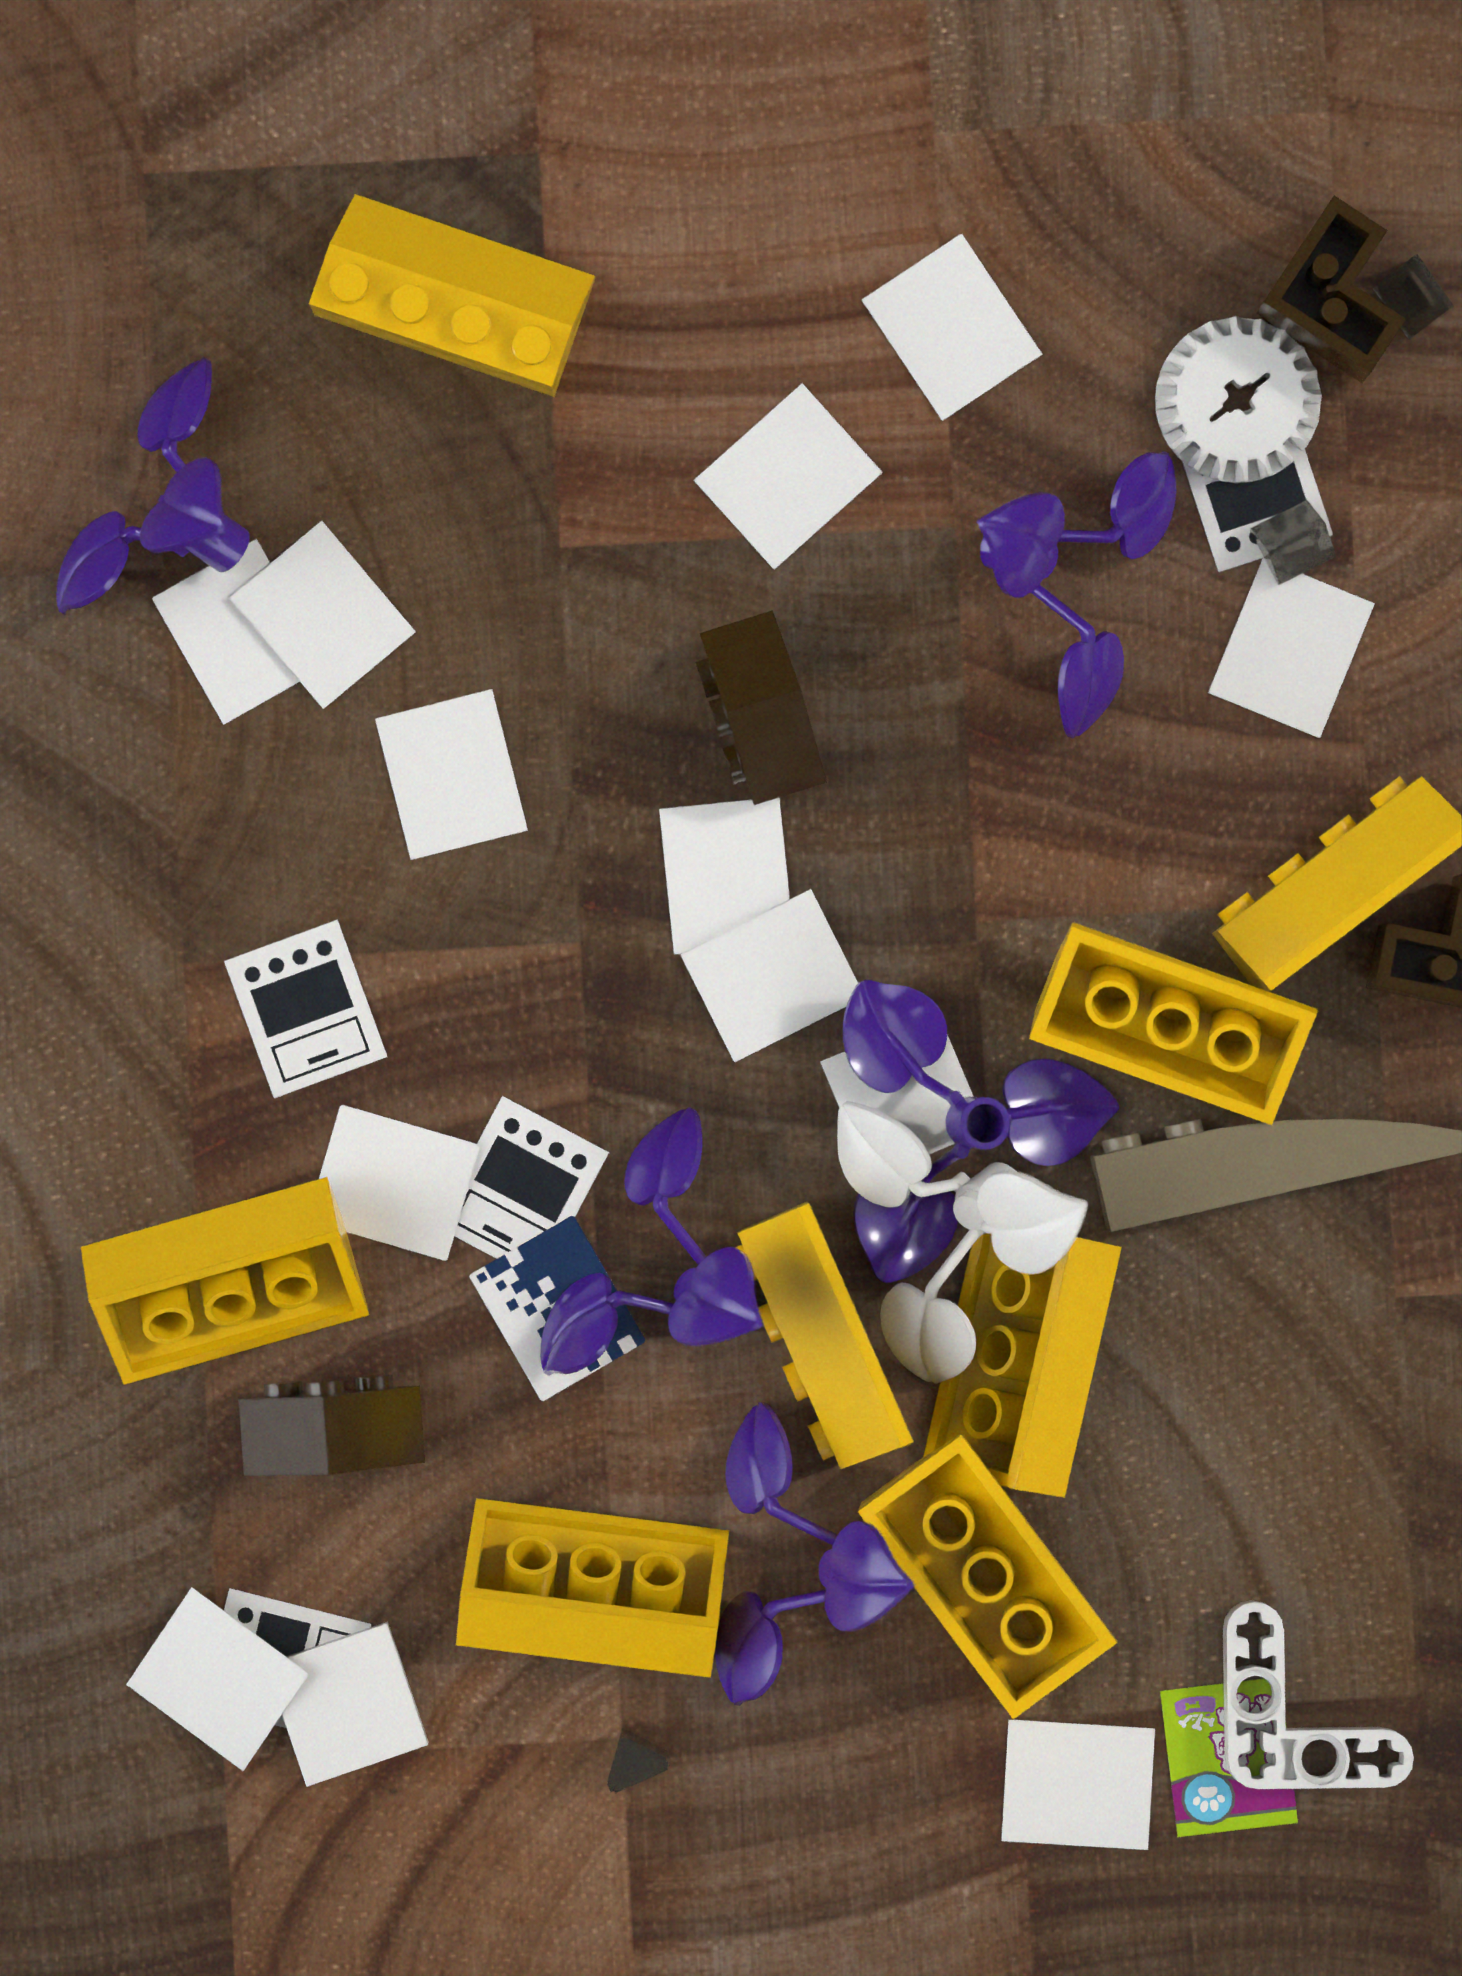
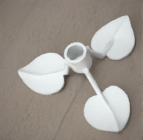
(1026, 1218)

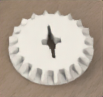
(1237, 444)

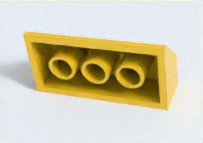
(451, 294)
(1341, 884)
(1171, 1023)
(223, 1281)
(824, 1337)
(1030, 1365)
(987, 1575)
(592, 1587)

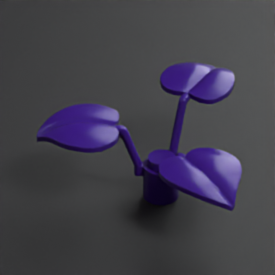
(184, 518)
(1023, 551)
(1048, 1118)
(711, 1300)
(857, 1571)

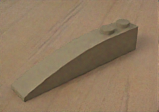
(1248, 1162)

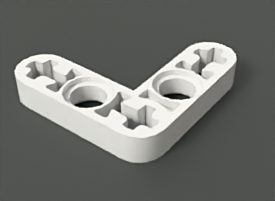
(1288, 1743)

